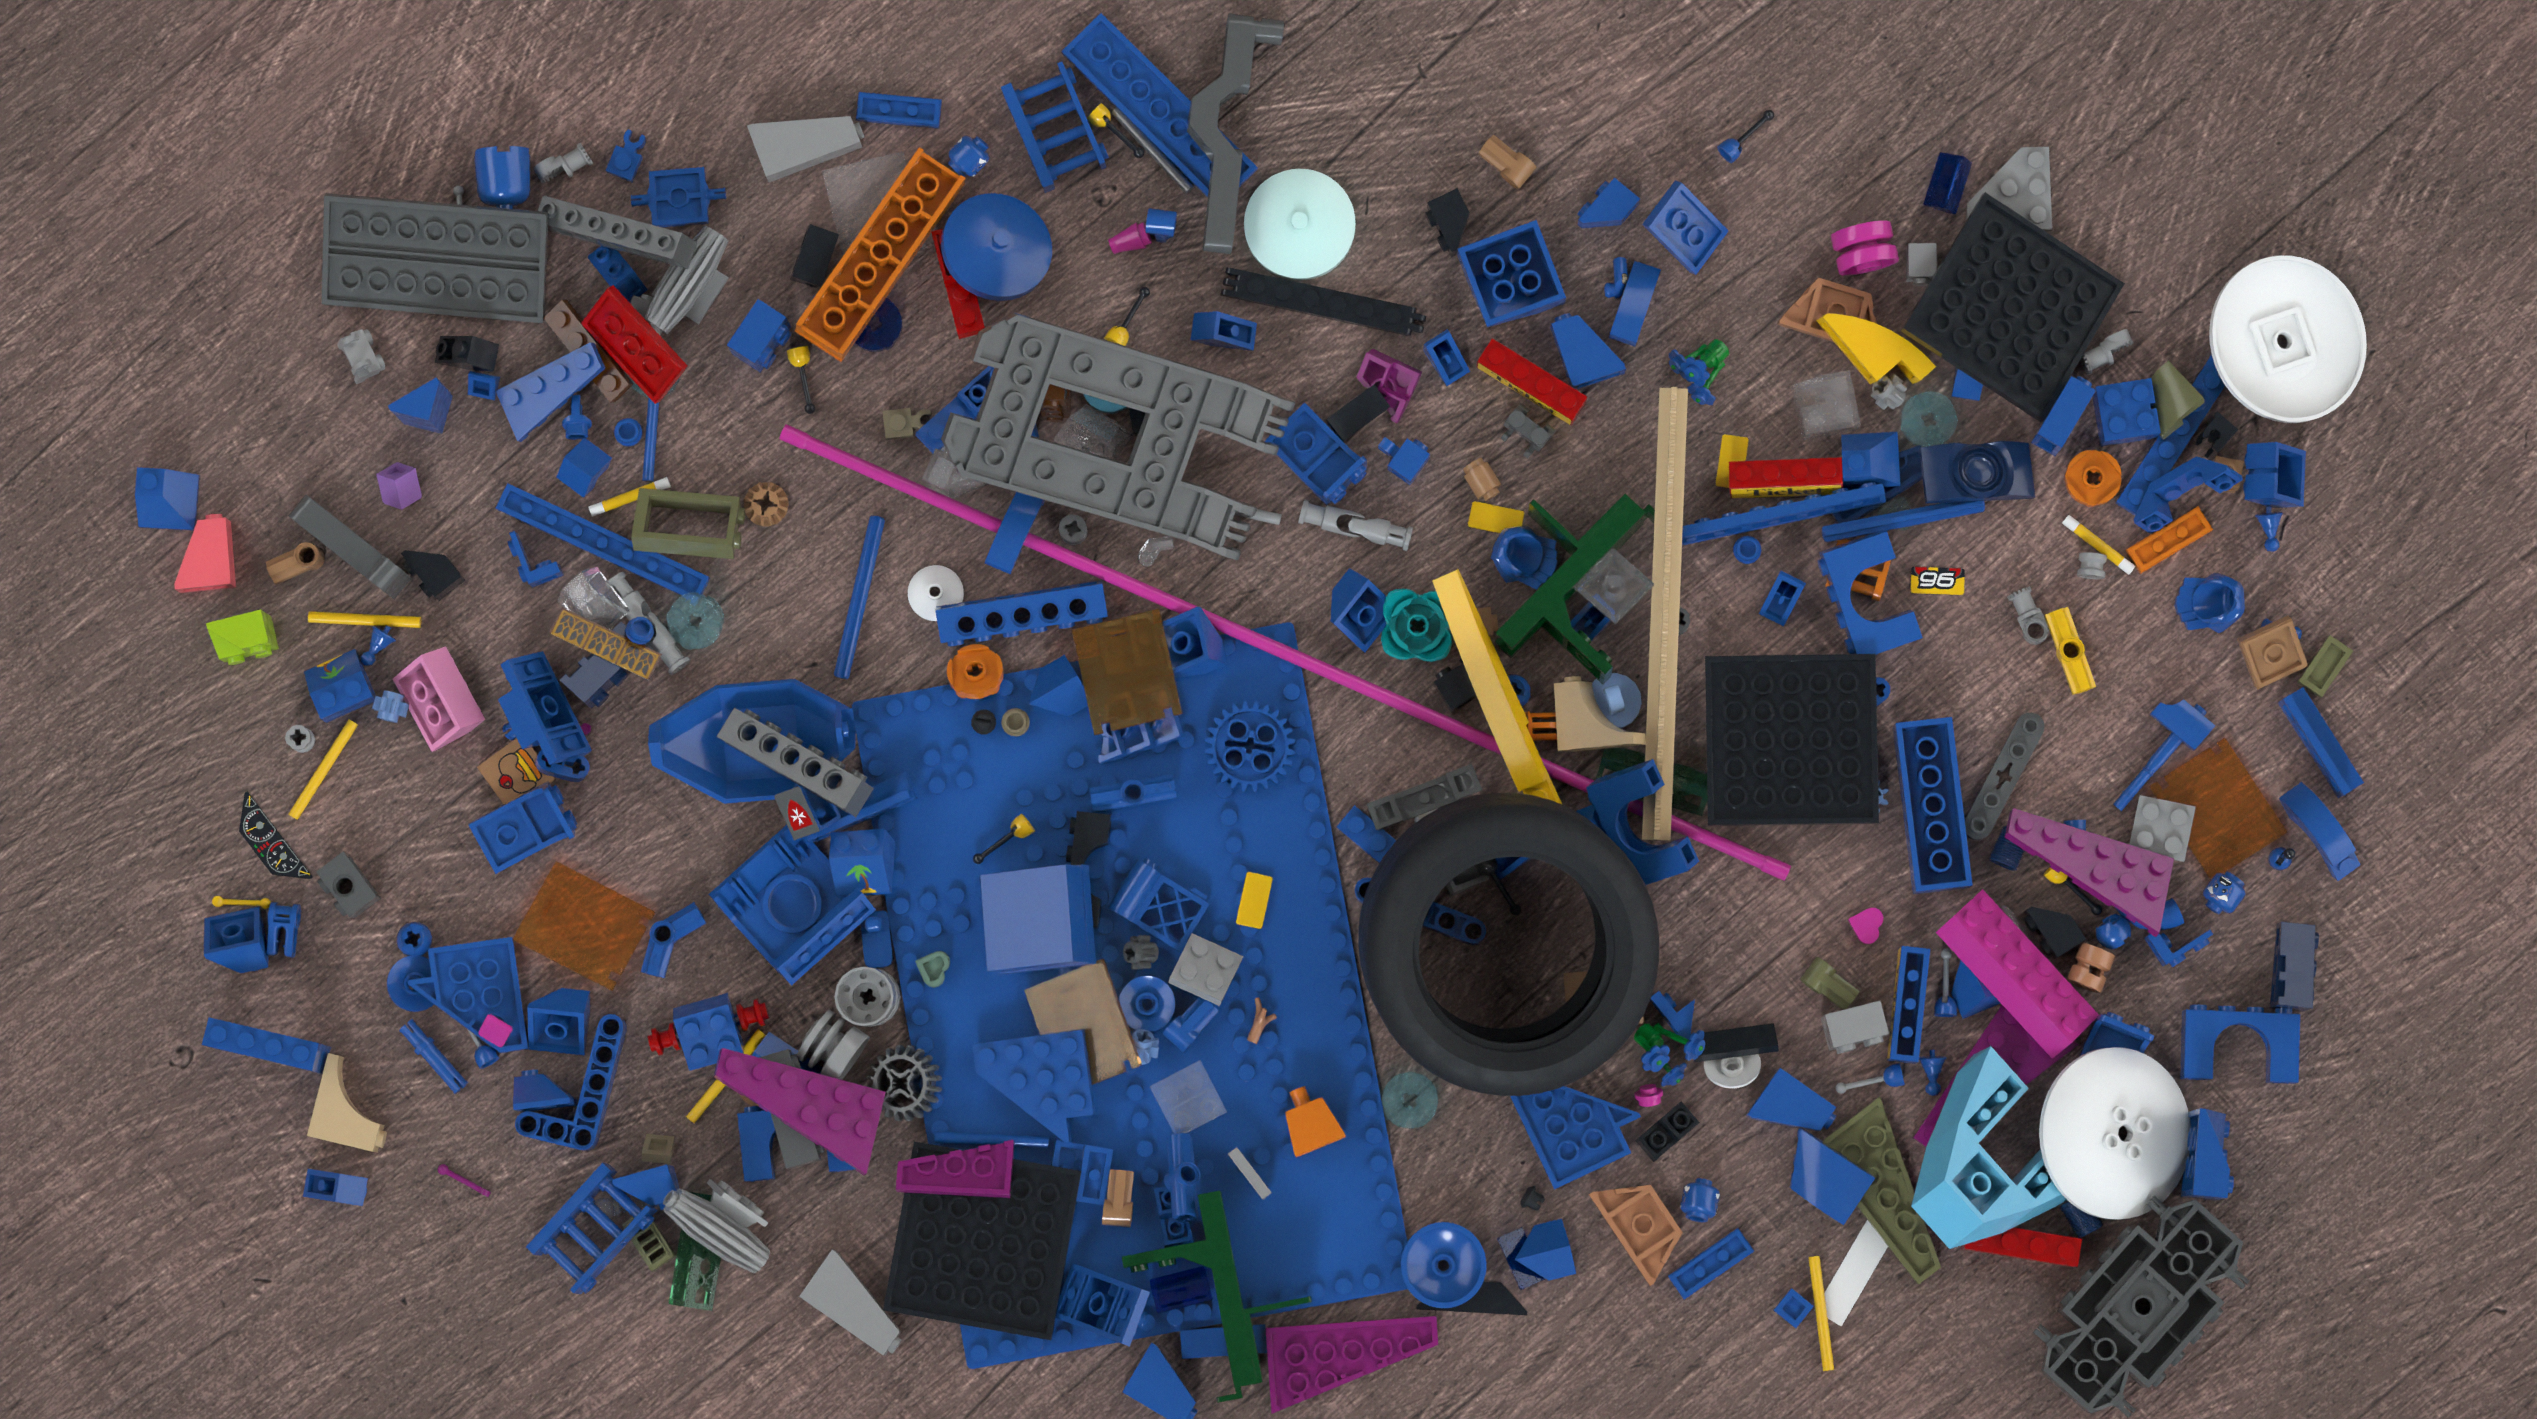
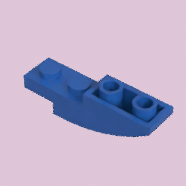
(965, 404)

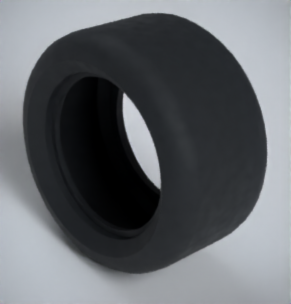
(1577, 1034)

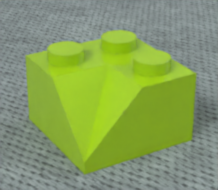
(243, 636)

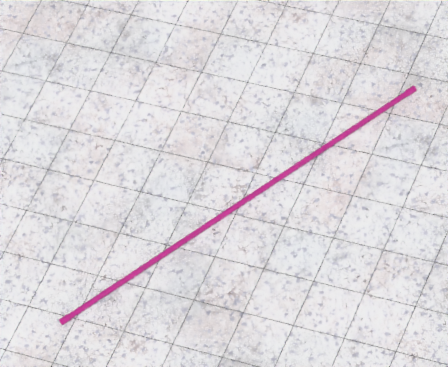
(805, 441)

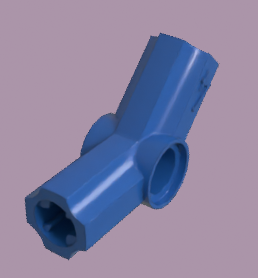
(680, 925)

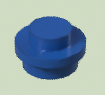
(628, 432)
(1747, 549)
(639, 630)

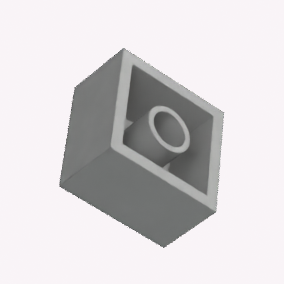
(1855, 1026)

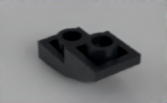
(1358, 413)
(1667, 1131)

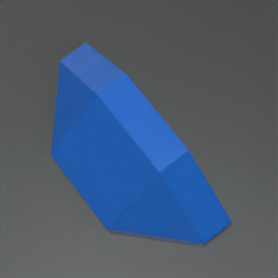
(689, 748)

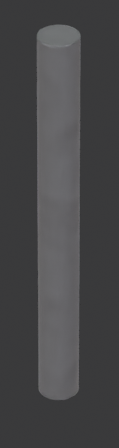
(1154, 152)

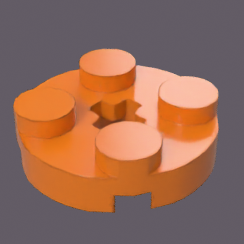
(2109, 478)
(979, 686)

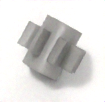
(1889, 392)

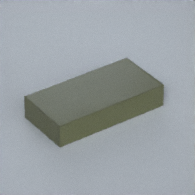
(2325, 666)

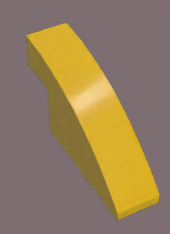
(1875, 348)

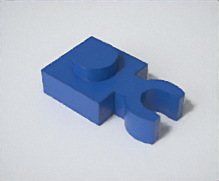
(626, 161)

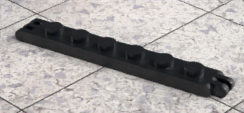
(1322, 302)

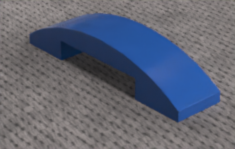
(1013, 532)

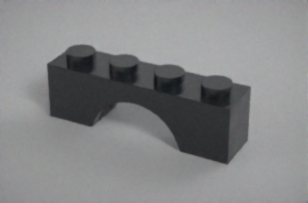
(1090, 833)

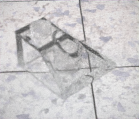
(1614, 586)
(593, 598)

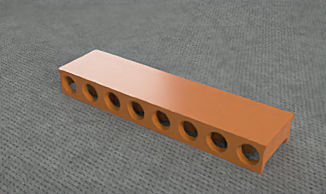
(879, 255)

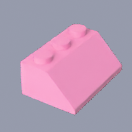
(438, 698)

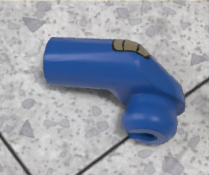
(1620, 278)

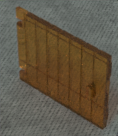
(1128, 674)
(2227, 809)
(583, 925)
(1087, 1005)

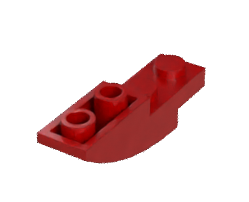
(963, 304)

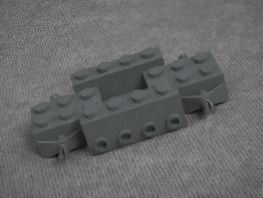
(2111, 1335)

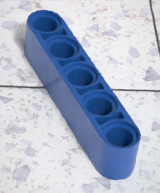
(1435, 912)

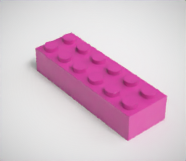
(2017, 974)

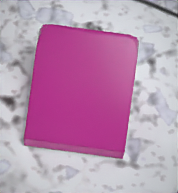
(495, 1030)

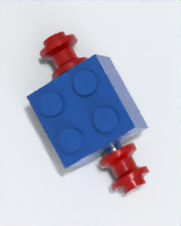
(707, 1028)

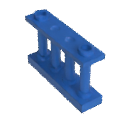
(1038, 148)
(583, 1202)

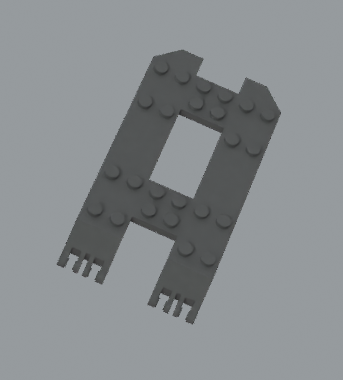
(1150, 487)

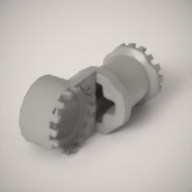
(570, 163)
(2103, 353)
(2028, 614)

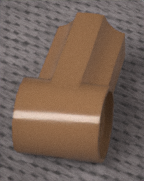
(1513, 166)
(293, 564)
(1118, 1205)

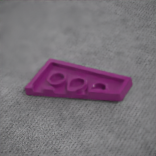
(969, 1172)

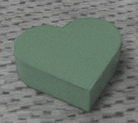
(933, 968)

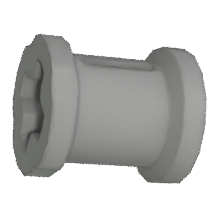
(294, 732)

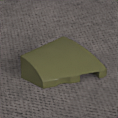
(2173, 398)

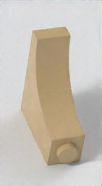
(1582, 723)
(336, 1116)

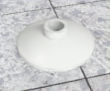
(934, 576)
(1745, 1070)

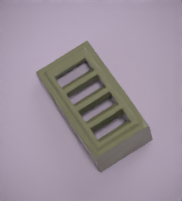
(661, 1260)

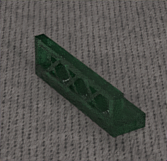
(1685, 779)
(687, 1272)

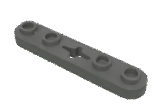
(2015, 751)

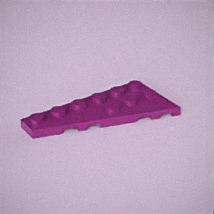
(2106, 868)
(2013, 1046)
(819, 1107)
(1324, 1356)

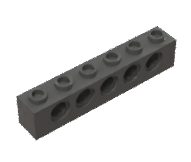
(618, 232)
(848, 796)

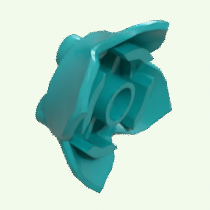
(1399, 641)

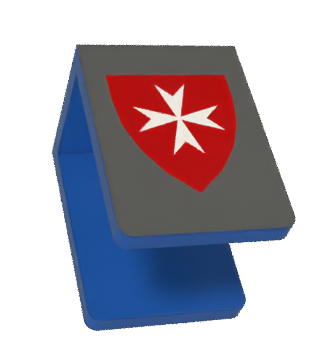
(805, 811)

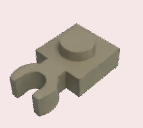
(900, 422)

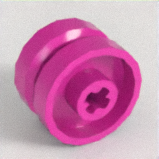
(1864, 248)

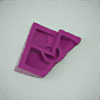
(1392, 378)

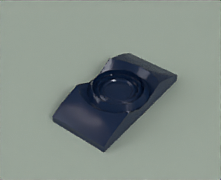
(1977, 472)

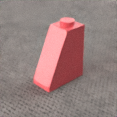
(208, 558)

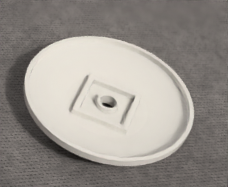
(2321, 332)
(2083, 1124)

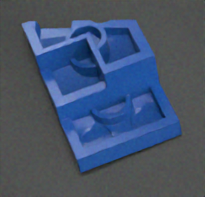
(1139, 738)
(1827, 1178)

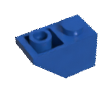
(1610, 208)

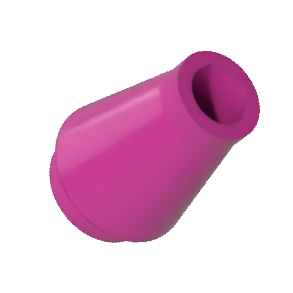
(1130, 239)

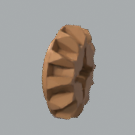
(773, 514)

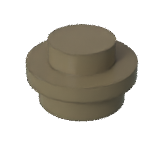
(1015, 722)

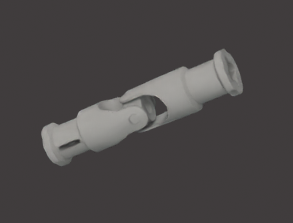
(1374, 530)
(664, 641)

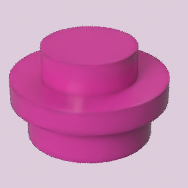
(1648, 1095)

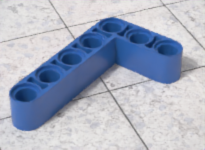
(587, 1095)

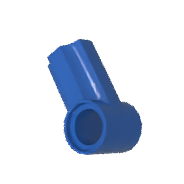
(1161, 224)
(1187, 1028)

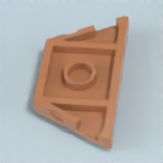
(1825, 298)
(1640, 1225)

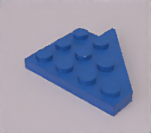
(475, 982)
(1042, 1076)
(1573, 1131)

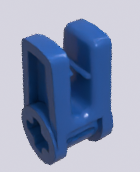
(290, 924)

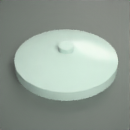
(1299, 224)

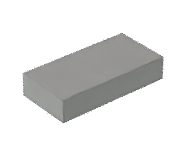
(1249, 1173)

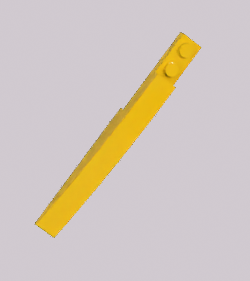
(1493, 688)

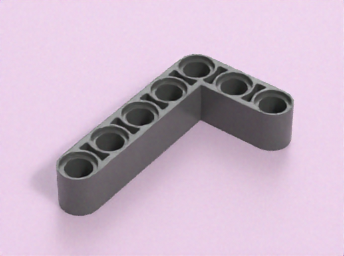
(350, 547)

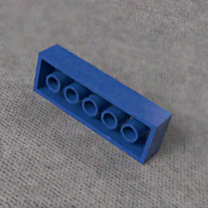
(1932, 805)

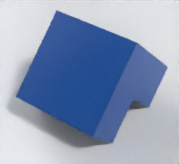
(583, 467)

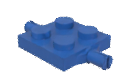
(678, 197)

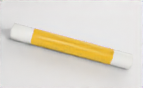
(627, 497)
(2098, 544)

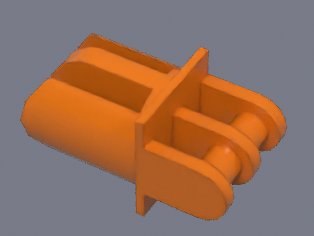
(1541, 726)

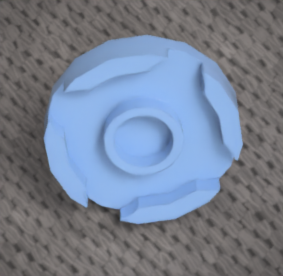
(1618, 699)

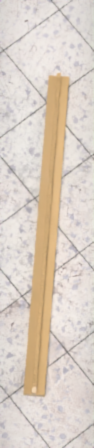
(1665, 607)

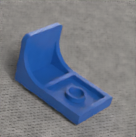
(1318, 456)
(523, 826)
(2110, 1032)

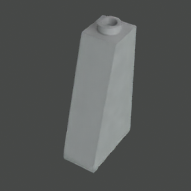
(800, 144)
(847, 1301)

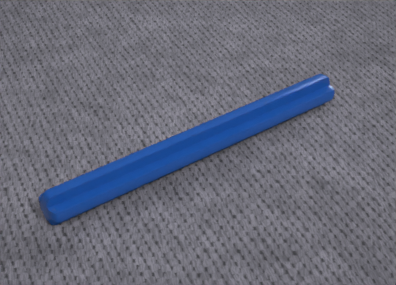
(1900, 519)
(859, 597)

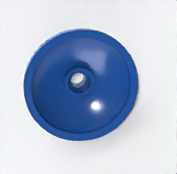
(1465, 1261)

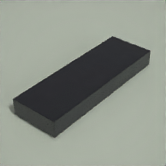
(1739, 1042)

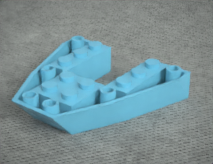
(1959, 1184)

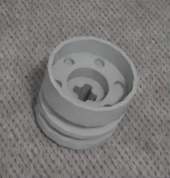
(851, 1000)
(832, 1046)

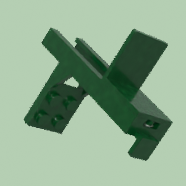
(1547, 605)
(1218, 1255)

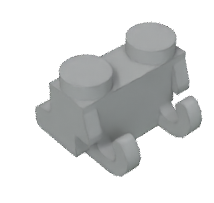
(360, 355)

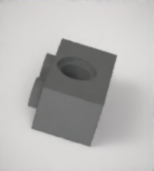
(362, 894)

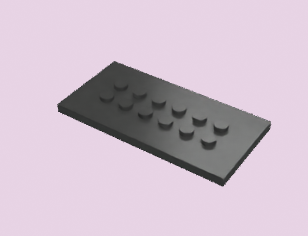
(434, 258)

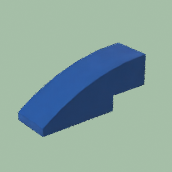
(1634, 303)

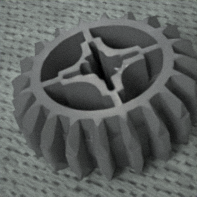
(921, 1068)

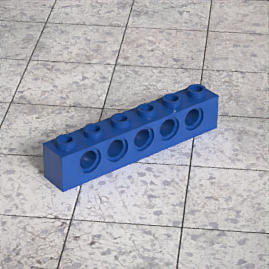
(1090, 592)

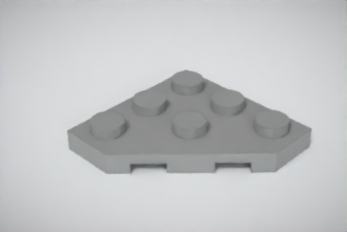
(2023, 186)

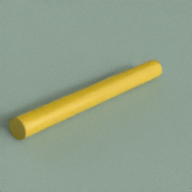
(364, 619)
(323, 769)
(717, 1086)
(1821, 1313)

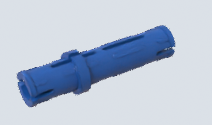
(433, 1056)

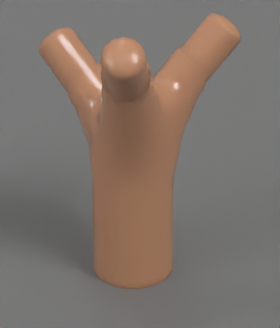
(1259, 1022)

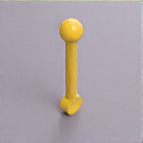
(218, 901)

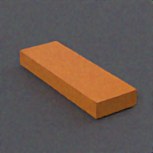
(2169, 540)

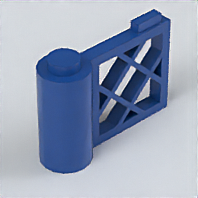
(1138, 892)

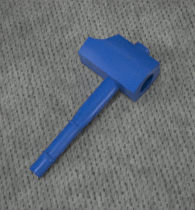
(2186, 726)

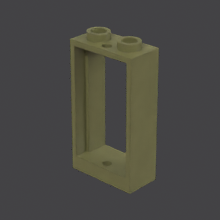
(685, 544)

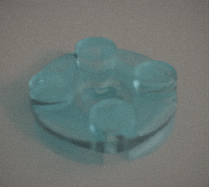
(1924, 404)
(699, 605)
(1408, 1116)

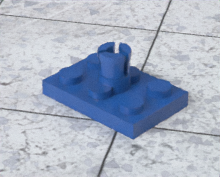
(1685, 227)

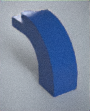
(2322, 828)

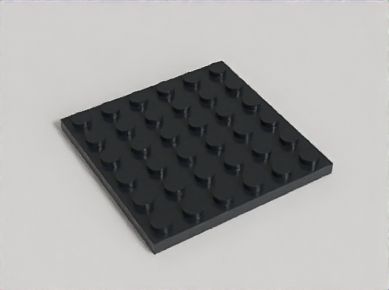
(2012, 307)
(1791, 740)
(986, 1257)

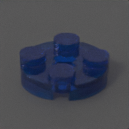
(888, 334)

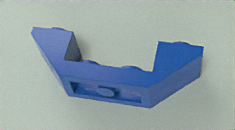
(2154, 508)

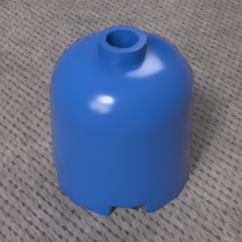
(502, 176)

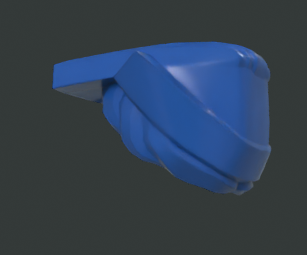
(1524, 556)
(2210, 602)

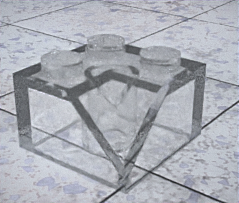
(1826, 405)

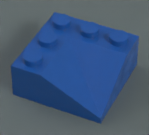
(1511, 274)
(2206, 1166)

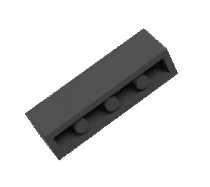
(794, 1147)

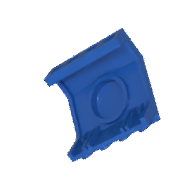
(789, 904)

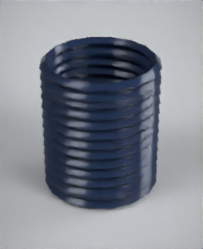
(2005, 852)
(2079, 1220)

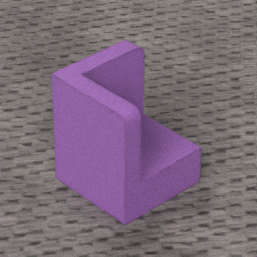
(399, 485)

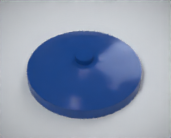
(996, 247)

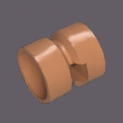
(2090, 957)

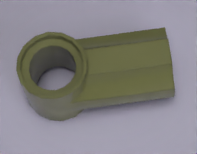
(1824, 980)

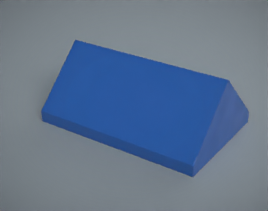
(424, 407)

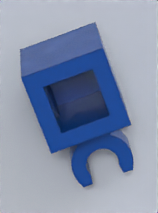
(1407, 459)

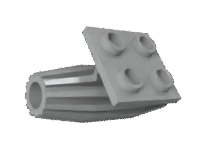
(689, 290)
(721, 1223)

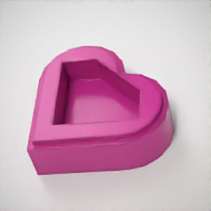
(1866, 925)

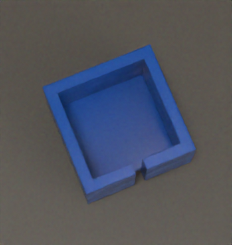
(759, 336)
(2125, 412)
(2275, 475)

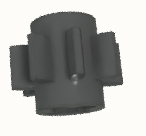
(1140, 952)

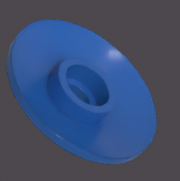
(397, 985)
(1147, 988)

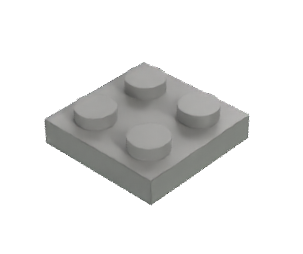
(2162, 827)
(1205, 969)

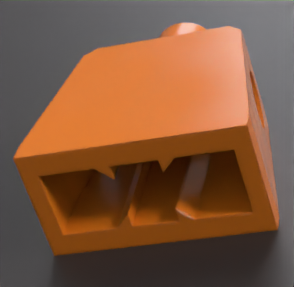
(1311, 1123)

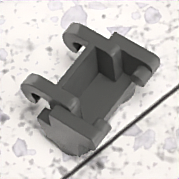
(1528, 430)

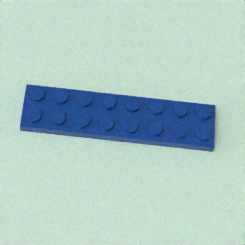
(1144, 97)

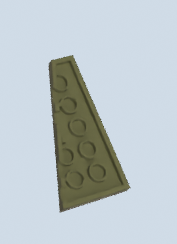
(1888, 1201)

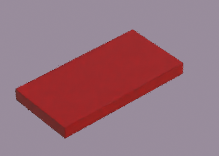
(634, 344)

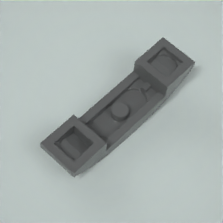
(1424, 797)

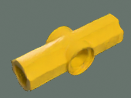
(2075, 669)

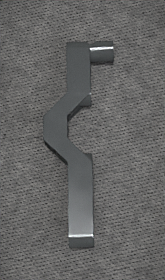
(1203, 123)

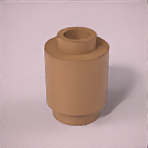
(1482, 479)

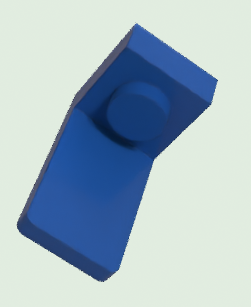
(617, 272)
(544, 571)
(2161, 947)

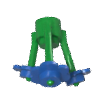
(1695, 370)
(1657, 1054)

